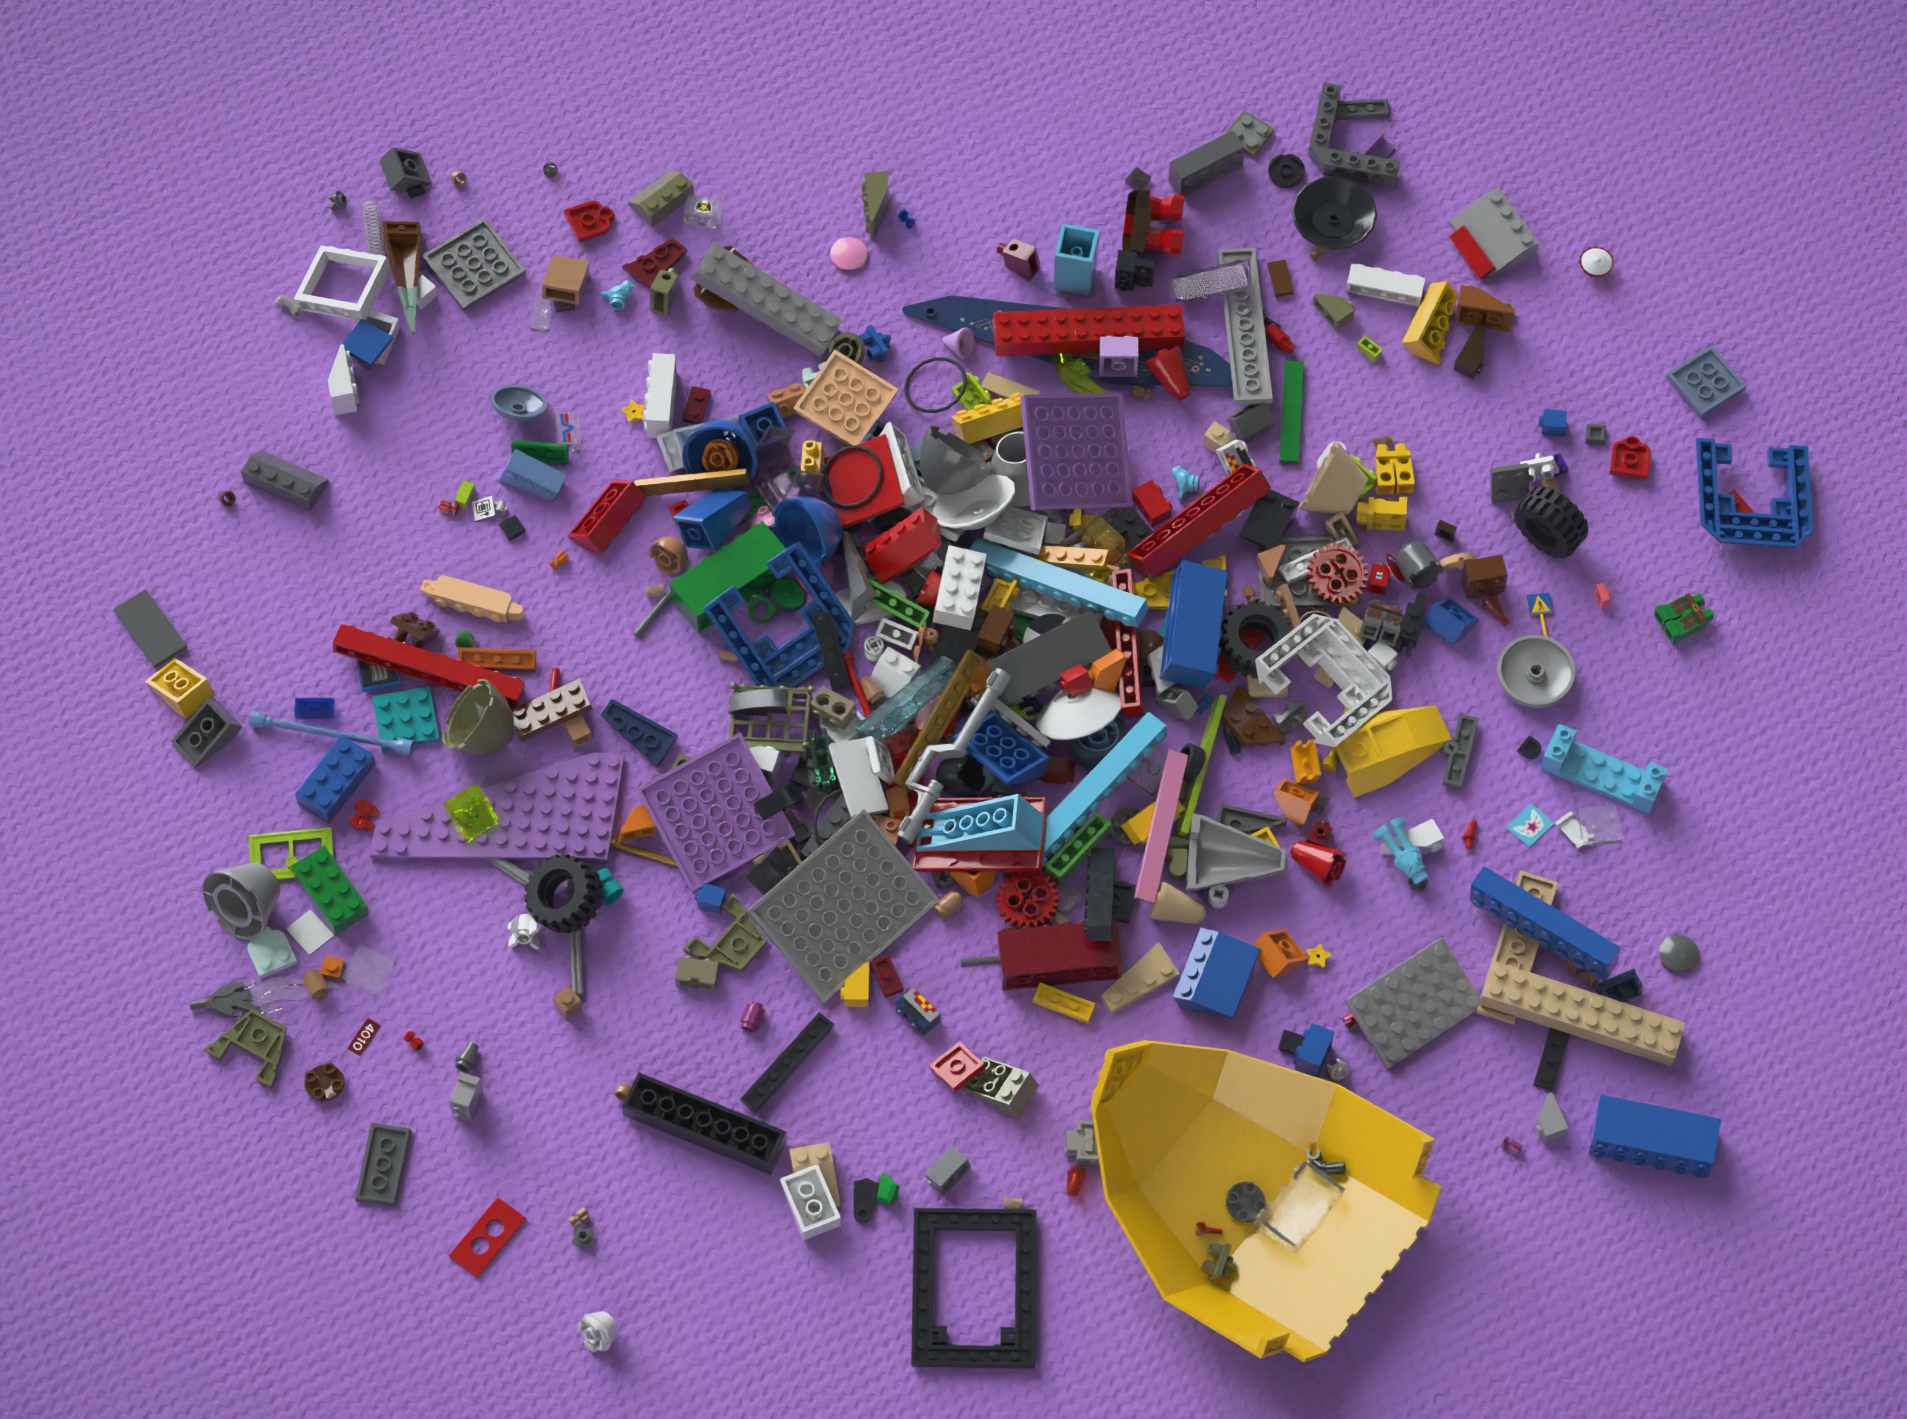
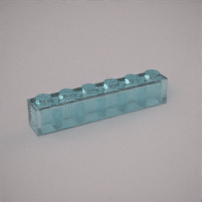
(907, 700)

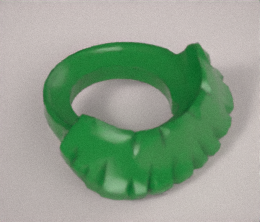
(754, 600)

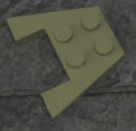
(736, 945)
(257, 1036)

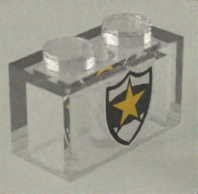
(704, 211)

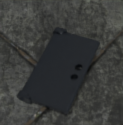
(805, 776)

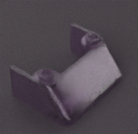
(772, 477)

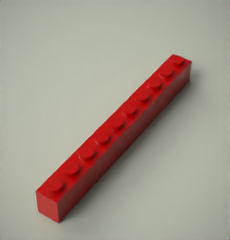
(422, 663)

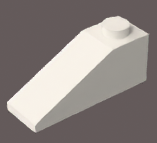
(1424, 836)

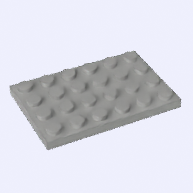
(1414, 1003)

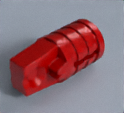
(1279, 339)

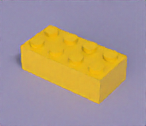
(989, 419)

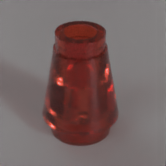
(1075, 1180)

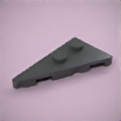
(1248, 820)

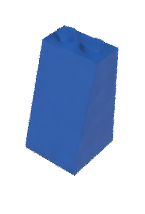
(712, 518)

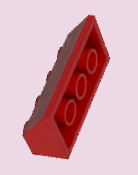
(607, 515)
(903, 545)

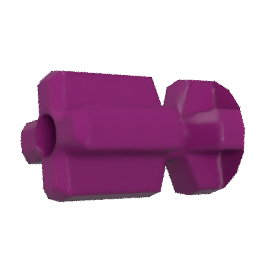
(1513, 1146)

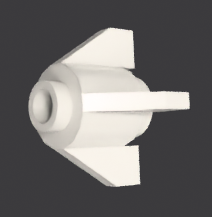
(524, 931)

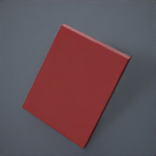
(855, 477)

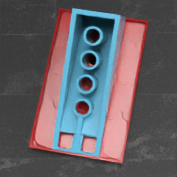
(982, 835)

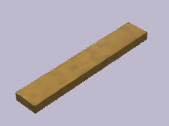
(694, 482)

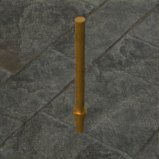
(614, 844)

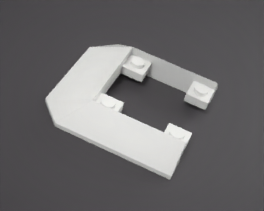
(1345, 660)

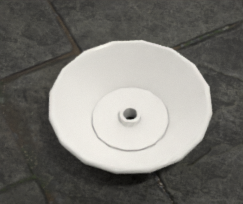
(977, 505)
(1078, 716)

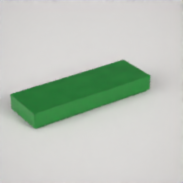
(542, 451)

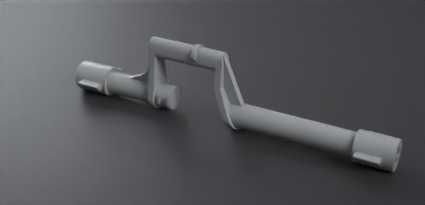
(927, 795)

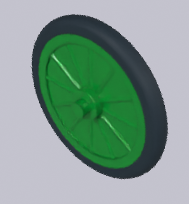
(787, 594)

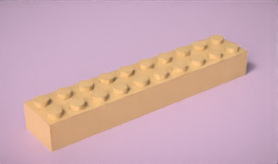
(1581, 1013)

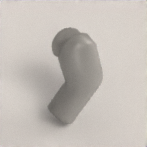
(288, 302)

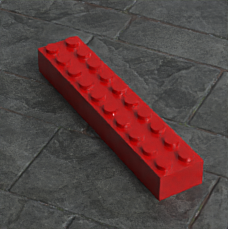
(1081, 329)

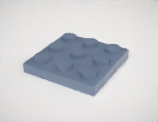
(1706, 381)

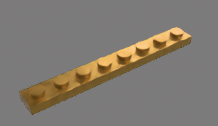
(941, 714)

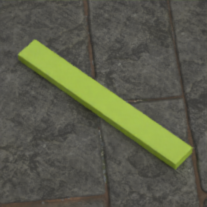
(1195, 786)

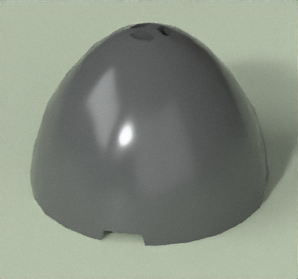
(950, 463)

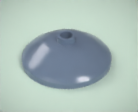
(518, 402)

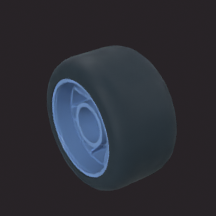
(1091, 749)

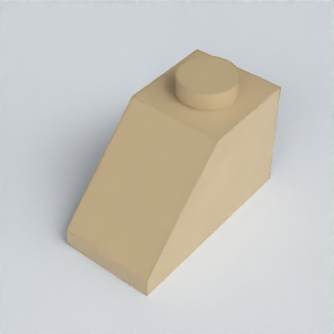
(1217, 437)

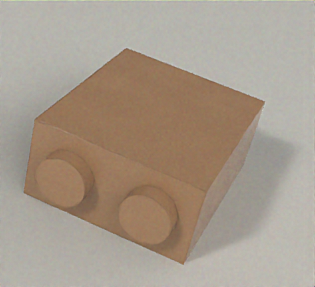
(565, 279)

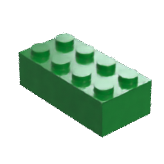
(329, 890)

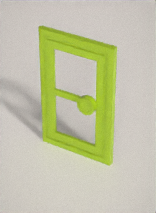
(290, 836)

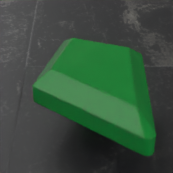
(887, 1190)

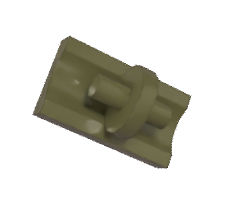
(1222, 1263)

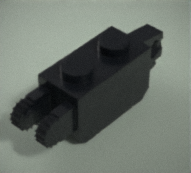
(1411, 625)

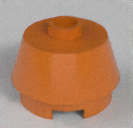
(720, 455)

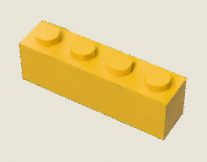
(1431, 322)

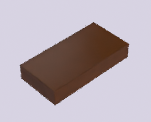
(1280, 278)

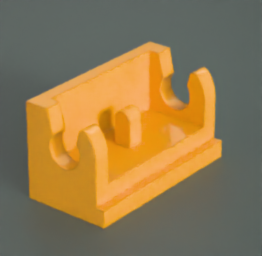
(1305, 762)

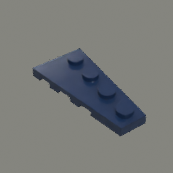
(644, 734)

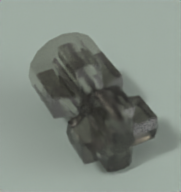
(1322, 801)

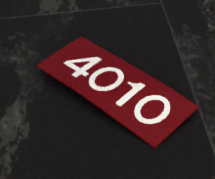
(364, 1036)

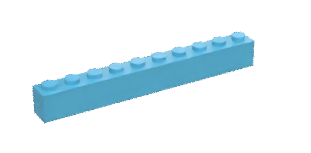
(1062, 584)
(1102, 781)

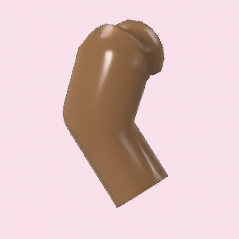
(728, 656)

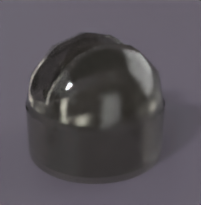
(550, 170)

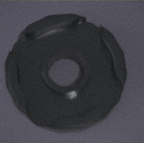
(1282, 179)

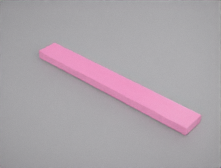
(1161, 826)

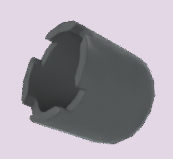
(1418, 565)

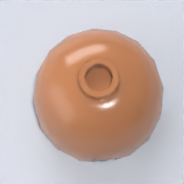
(669, 554)

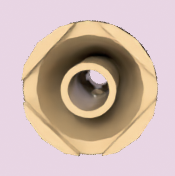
(1176, 906)

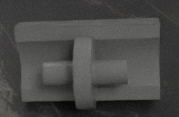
(1292, 718)

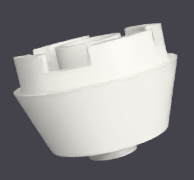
(599, 1331)

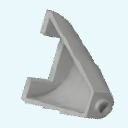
(1227, 856)

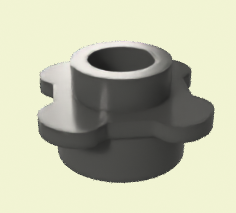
(587, 1241)

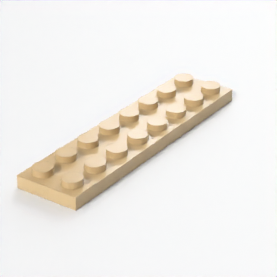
(1513, 946)

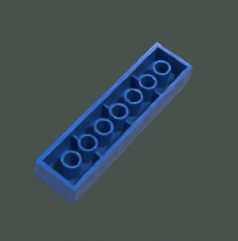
(1544, 924)

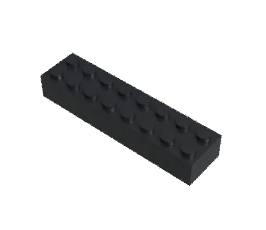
(704, 1123)

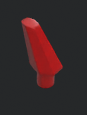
(1470, 834)

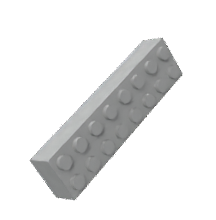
(767, 299)

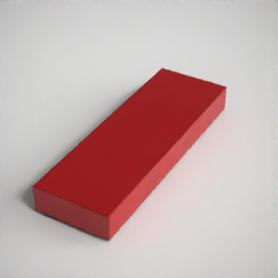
(1472, 252)

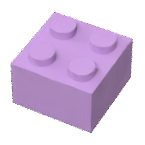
(1118, 356)

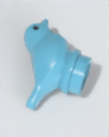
(618, 295)
(1185, 481)

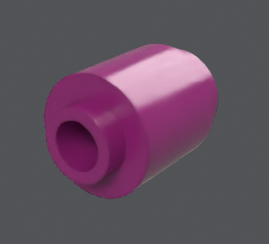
(752, 1017)

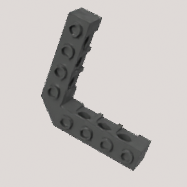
(1343, 163)

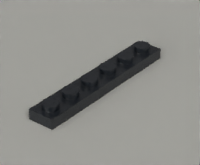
(787, 1062)

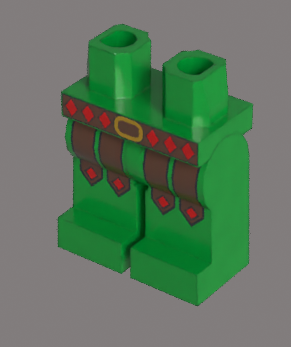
(1683, 617)

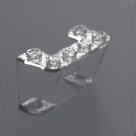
(1299, 1207)

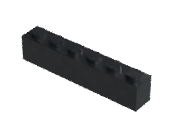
(1101, 894)

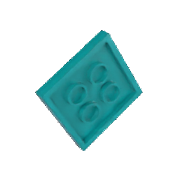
(406, 716)

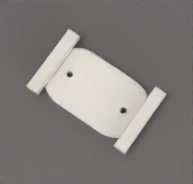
(1571, 829)

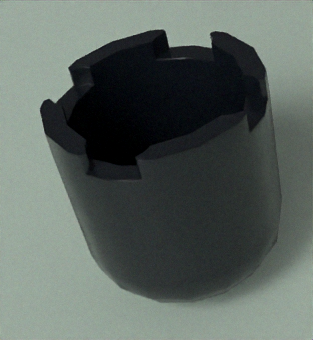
(960, 775)

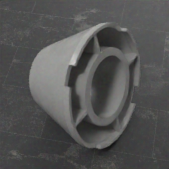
(1010, 461)
(242, 898)

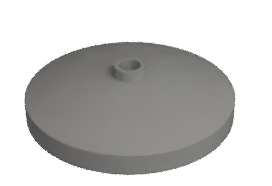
(1535, 671)

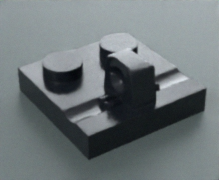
(1131, 528)

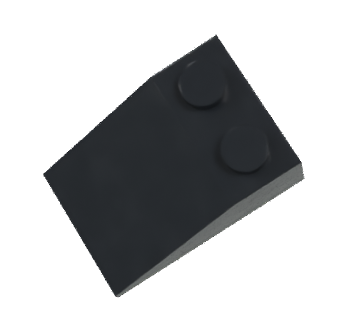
(1269, 519)
(956, 641)

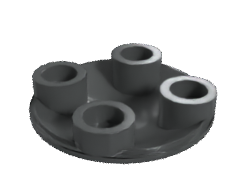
(1119, 819)
(1678, 953)
(1245, 1201)

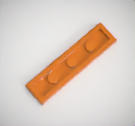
(499, 658)

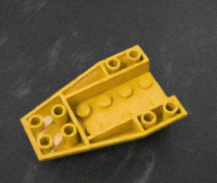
(1390, 746)

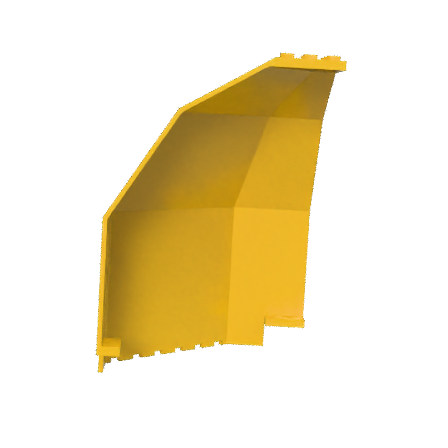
(1194, 1122)

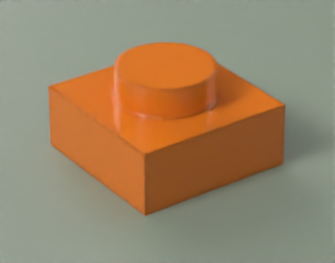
(332, 967)

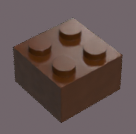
(1484, 576)
(996, 632)

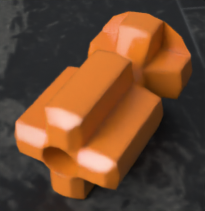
(560, 559)

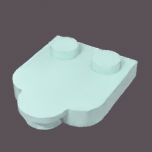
(271, 952)

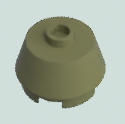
(850, 346)

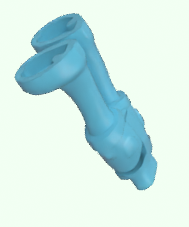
(1410, 859)

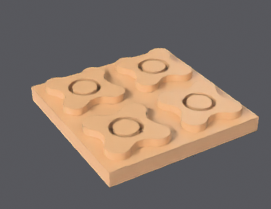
(845, 399)

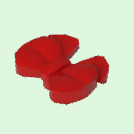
(363, 810)

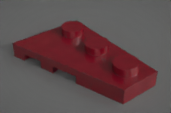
(661, 258)

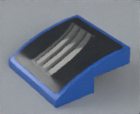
(376, 677)

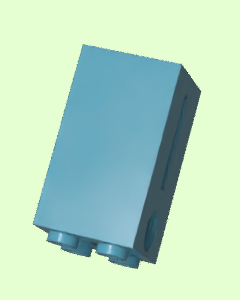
(1076, 259)

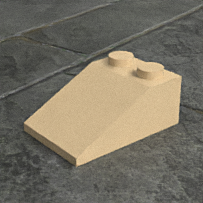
(817, 1154)

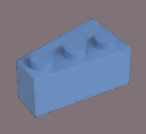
(532, 475)

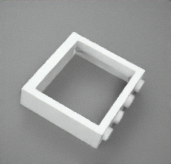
(340, 308)

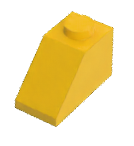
(857, 988)

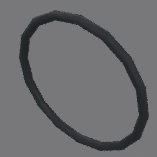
(928, 361)
(871, 494)

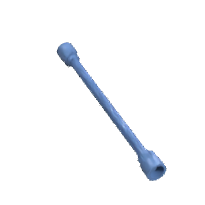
(401, 746)

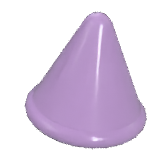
(961, 342)

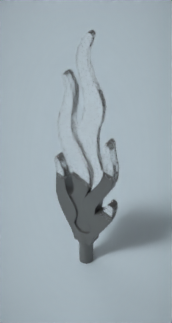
(227, 998)

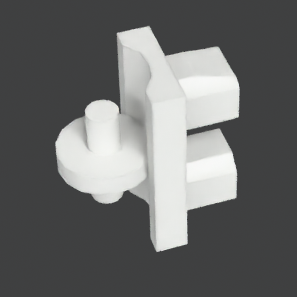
(1541, 467)

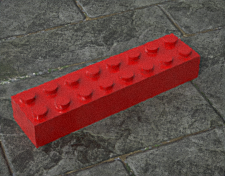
(1198, 521)

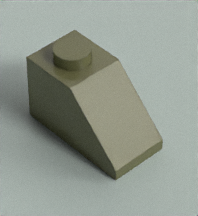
(1334, 309)

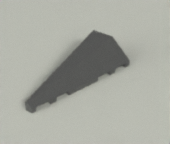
(859, 587)

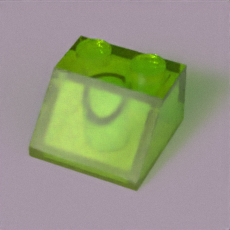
(471, 812)

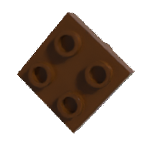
(411, 624)

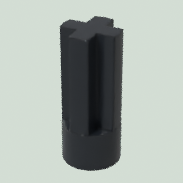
(1231, 741)

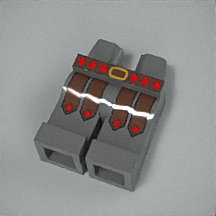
(1382, 616)

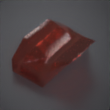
(1059, 770)

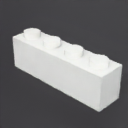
(1385, 284)

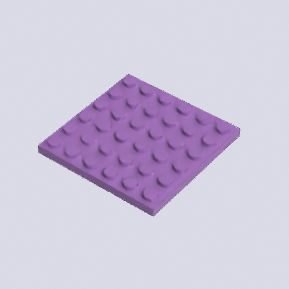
(1076, 451)
(710, 813)

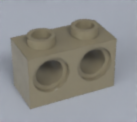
(835, 705)

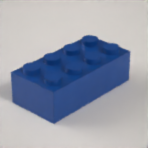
(335, 779)

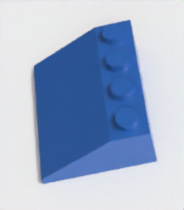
(1006, 751)
(1216, 974)

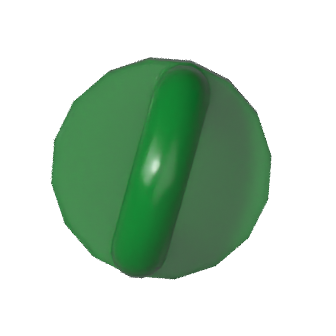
(464, 639)

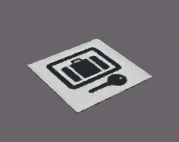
(483, 508)

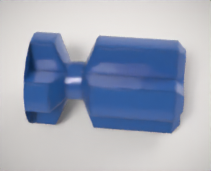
(1203, 704)

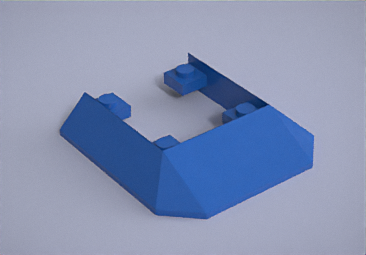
(1789, 518)
(800, 654)

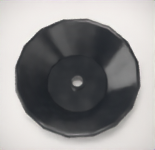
(1339, 200)

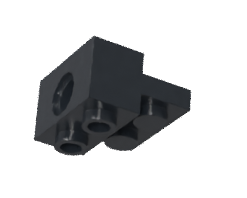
(1126, 273)

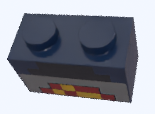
(917, 1012)

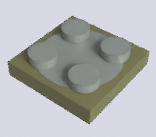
(1251, 132)

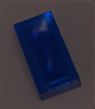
(314, 708)

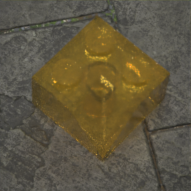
(1102, 536)

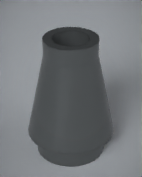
(466, 1059)

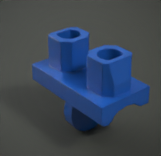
(878, 342)

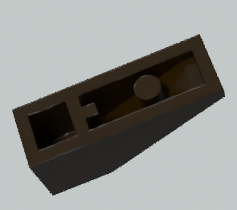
(1472, 354)

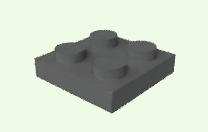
(1509, 482)

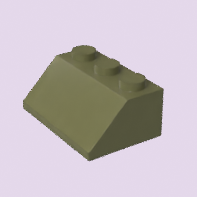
(662, 197)

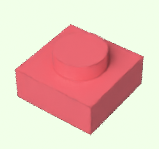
(1602, 595)

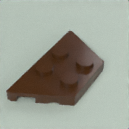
(1249, 721)

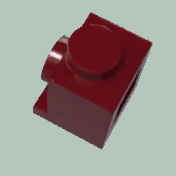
(1323, 828)

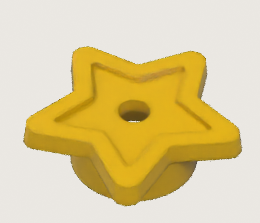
(633, 416)
(1318, 951)

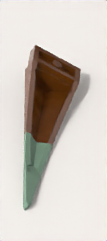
(402, 247)

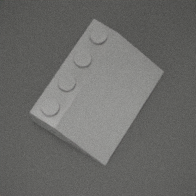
(1498, 231)

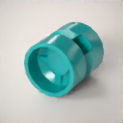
(612, 888)

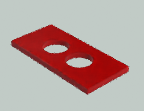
(497, 1211)

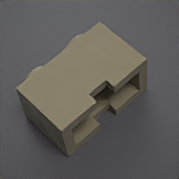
(697, 972)

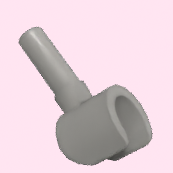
(501, 508)

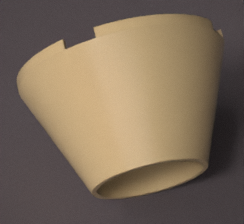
(1335, 484)

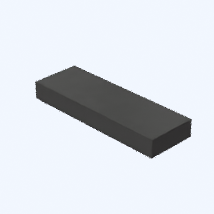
(1362, 109)

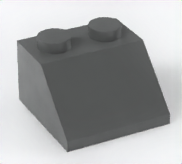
(404, 169)

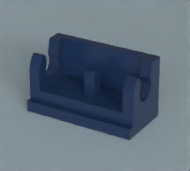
(1621, 987)

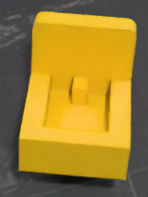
(1078, 520)

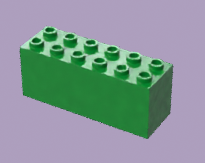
(736, 564)

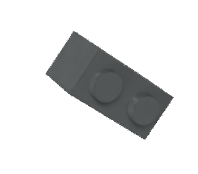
(1251, 420)

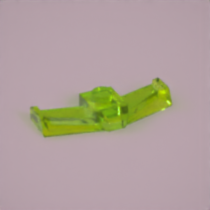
(1075, 374)

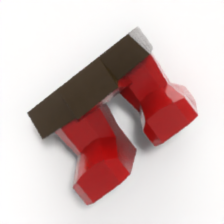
(1143, 210)

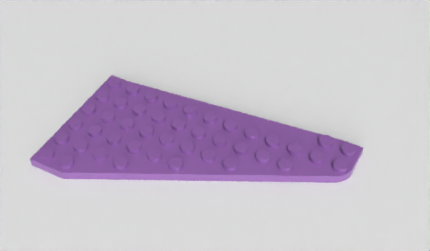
(540, 815)

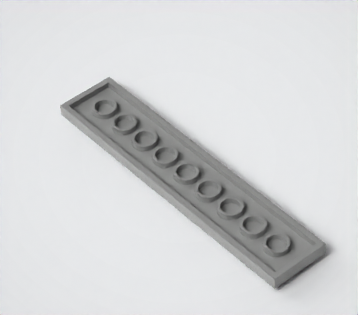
(1246, 335)

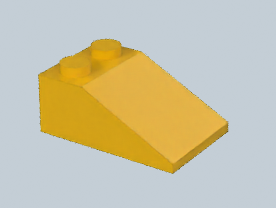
(181, 687)

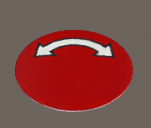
(1393, 567)

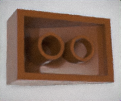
(1477, 304)

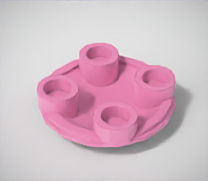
(848, 254)

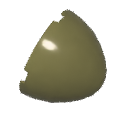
(479, 721)

